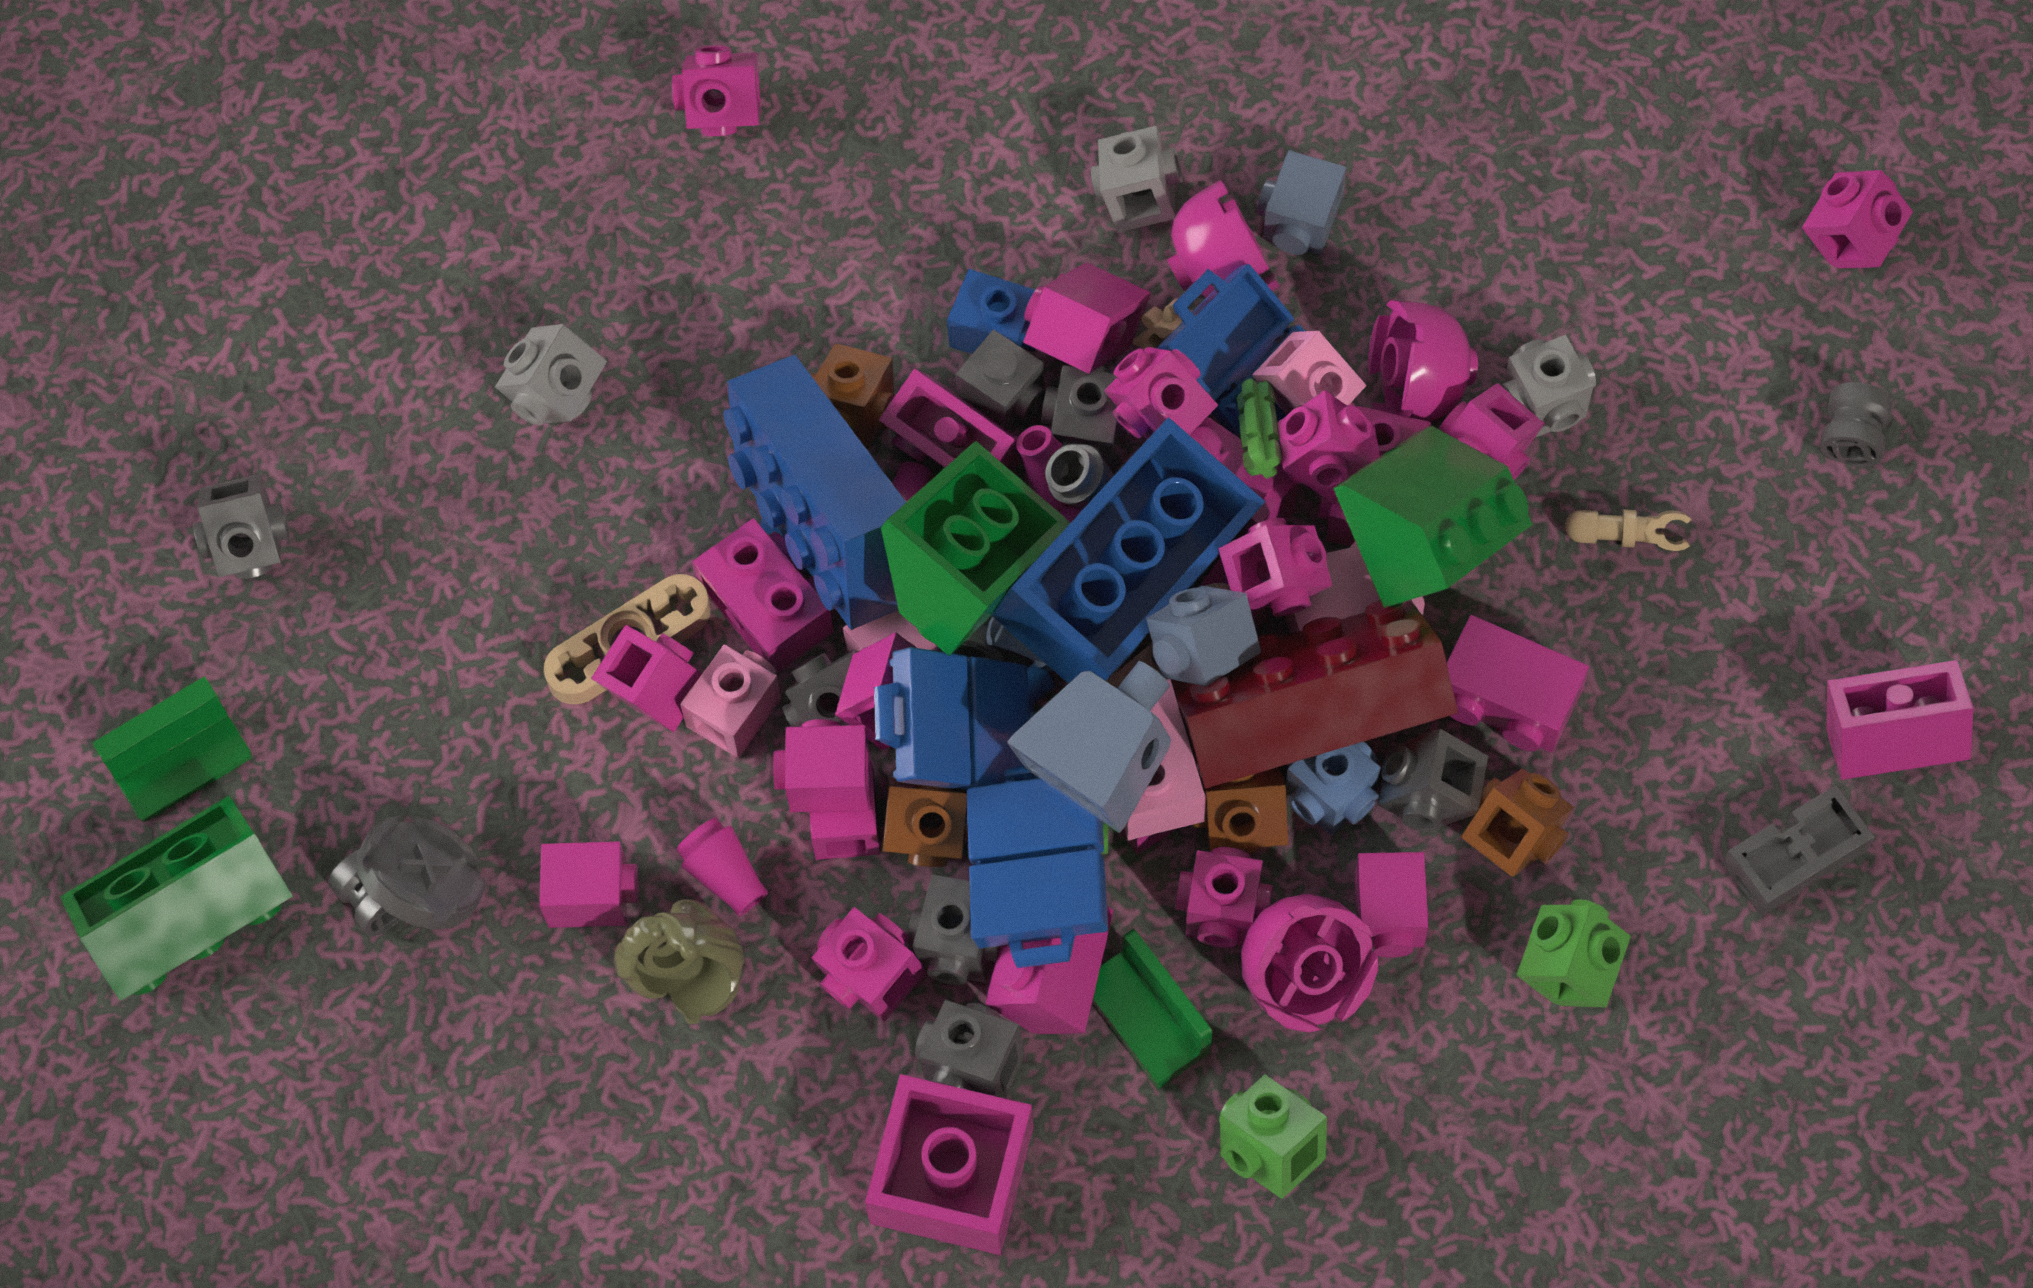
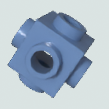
(1330, 798)

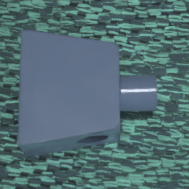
(1098, 742)

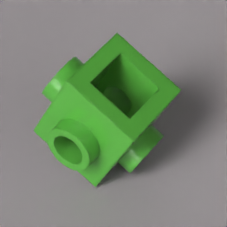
(1574, 954)
(1272, 1135)

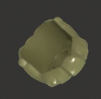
(685, 956)

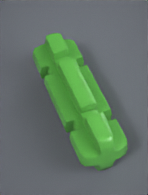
(1259, 428)

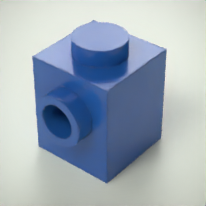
(987, 305)

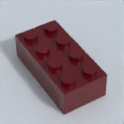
(1318, 692)

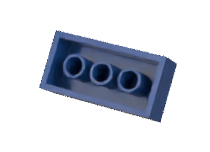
(814, 486)
(1127, 555)

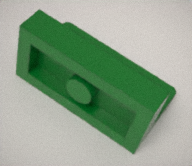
(173, 749)
(1150, 1012)

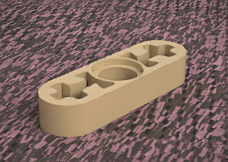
(656, 598)

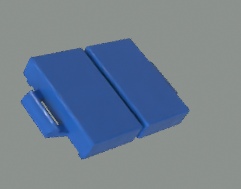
(1230, 335)
(951, 717)
(1033, 868)

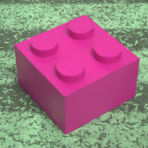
(949, 1164)

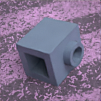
(1302, 203)
(1203, 634)

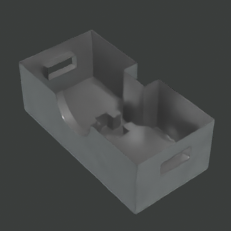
(1812, 846)

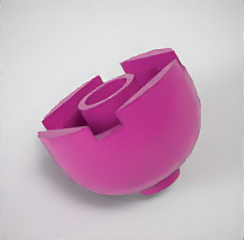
(1213, 239)
(1426, 355)
(1308, 961)

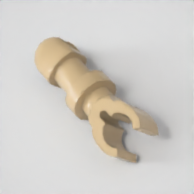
(1588, 527)

